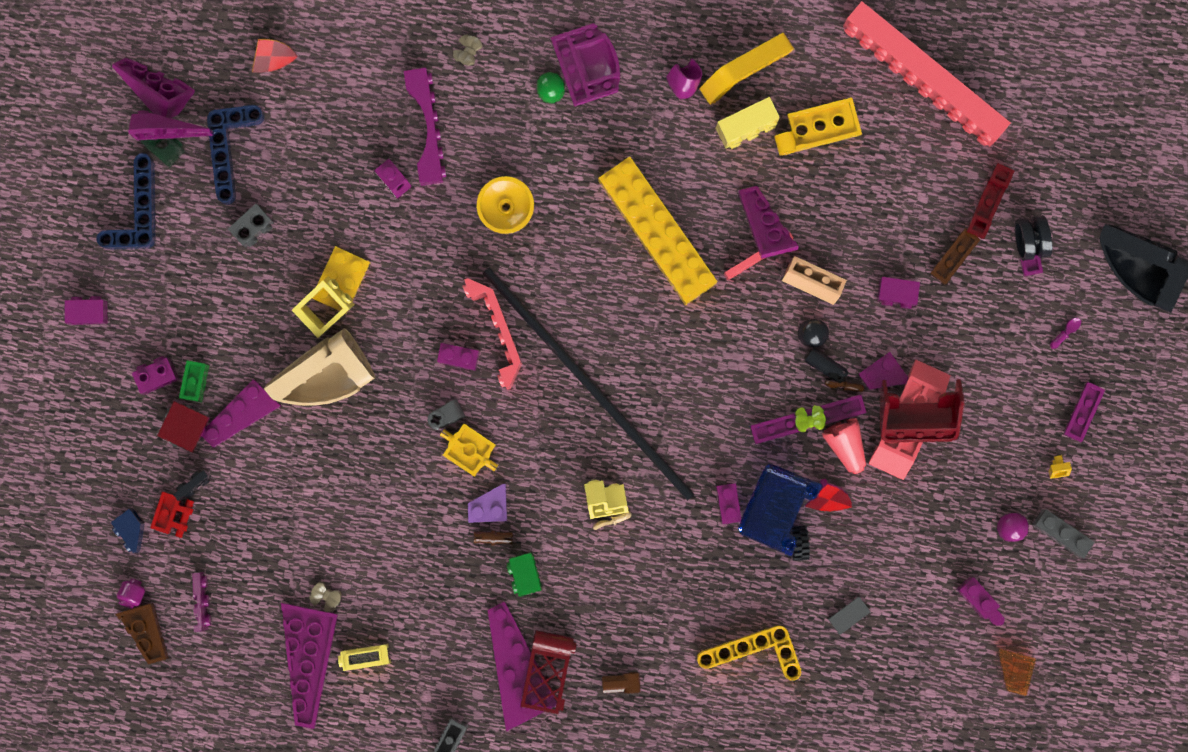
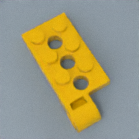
(792, 142)

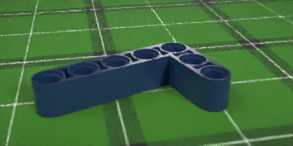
(224, 146)
(139, 211)

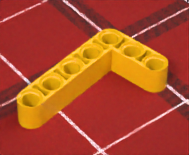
(744, 67)
(753, 648)

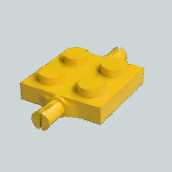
(469, 450)

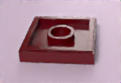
(183, 426)

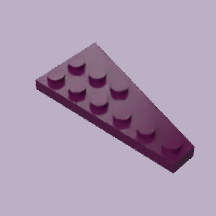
(308, 649)
(512, 663)

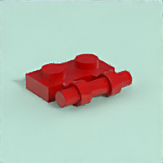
(166, 513)

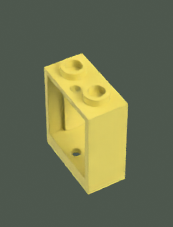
(310, 319)

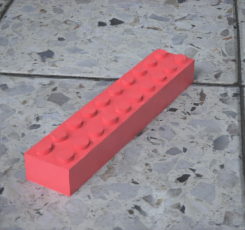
(925, 74)

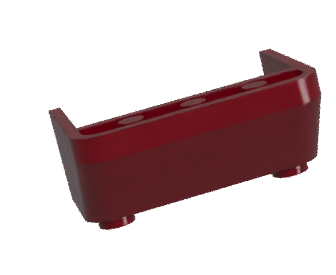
(921, 420)

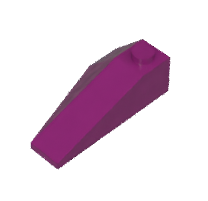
(153, 126)

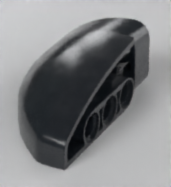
(1145, 266)

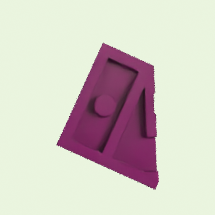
(884, 369)

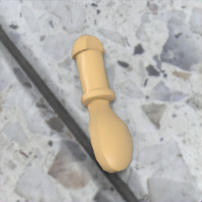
(614, 520)

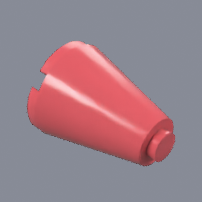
(847, 444)

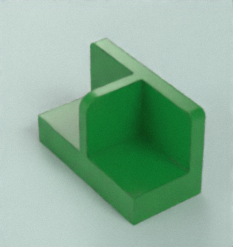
(194, 381)

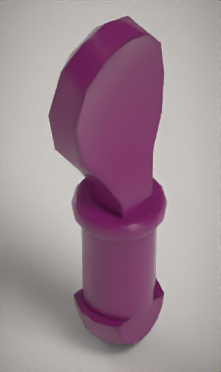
(1071, 326)

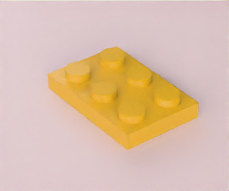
(347, 271)

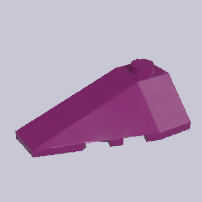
(156, 92)

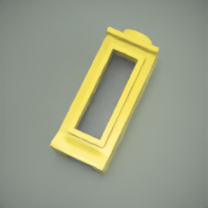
(364, 657)

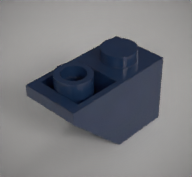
(130, 528)

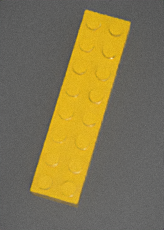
(657, 231)

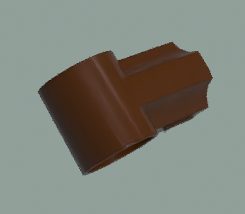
(622, 683)

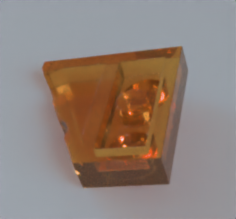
(1016, 671)

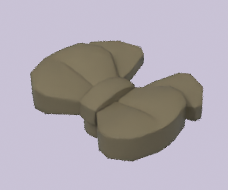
(471, 45)
(321, 592)

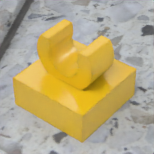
(1059, 468)

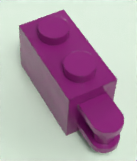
(981, 601)

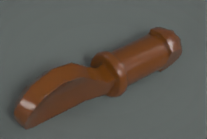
(847, 386)

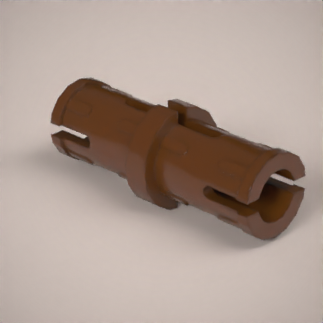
(493, 537)

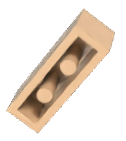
(814, 280)

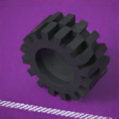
(802, 548)

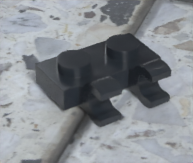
(187, 489)

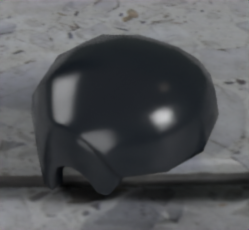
(813, 333)

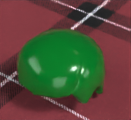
(550, 87)

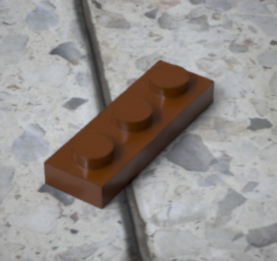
(954, 256)

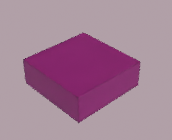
(1031, 267)

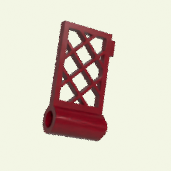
(552, 646)

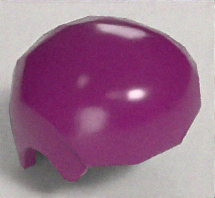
(1012, 527)

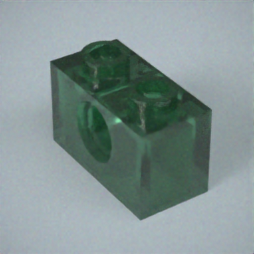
(167, 155)

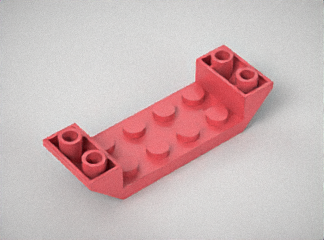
(477, 291)
(923, 386)

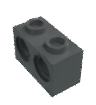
(247, 221)

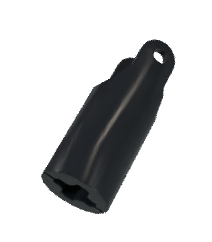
(826, 365)

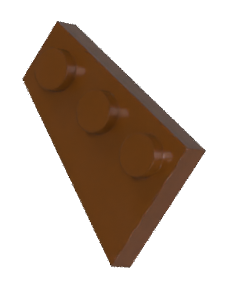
(146, 632)

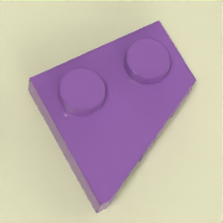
(489, 507)

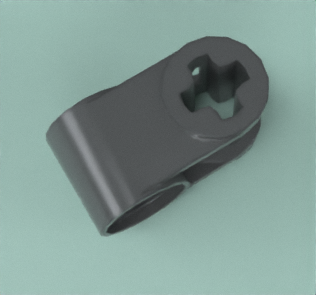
(449, 413)

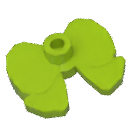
(804, 422)

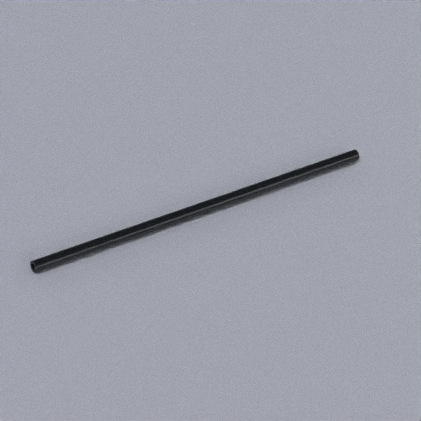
(588, 383)

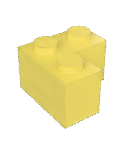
(605, 500)

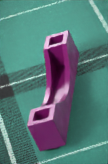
(429, 165)

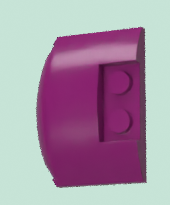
(587, 63)

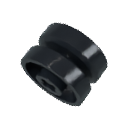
(1033, 238)

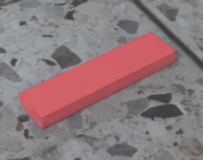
(744, 265)

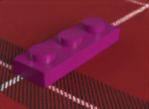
(1084, 412)

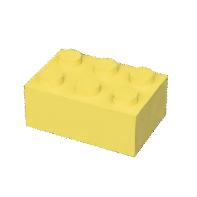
(747, 123)

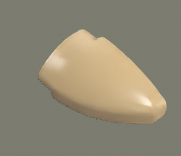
(323, 374)

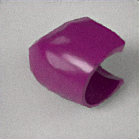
(685, 80)

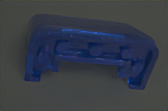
(775, 507)

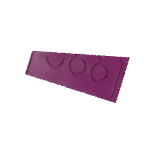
(765, 226)
(245, 409)

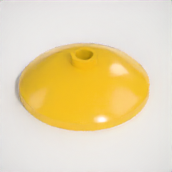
(501, 192)

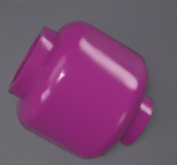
(130, 593)

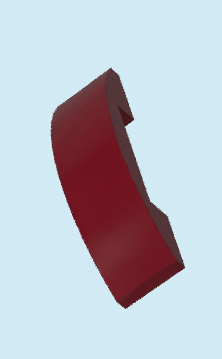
(990, 201)

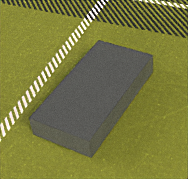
(849, 615)

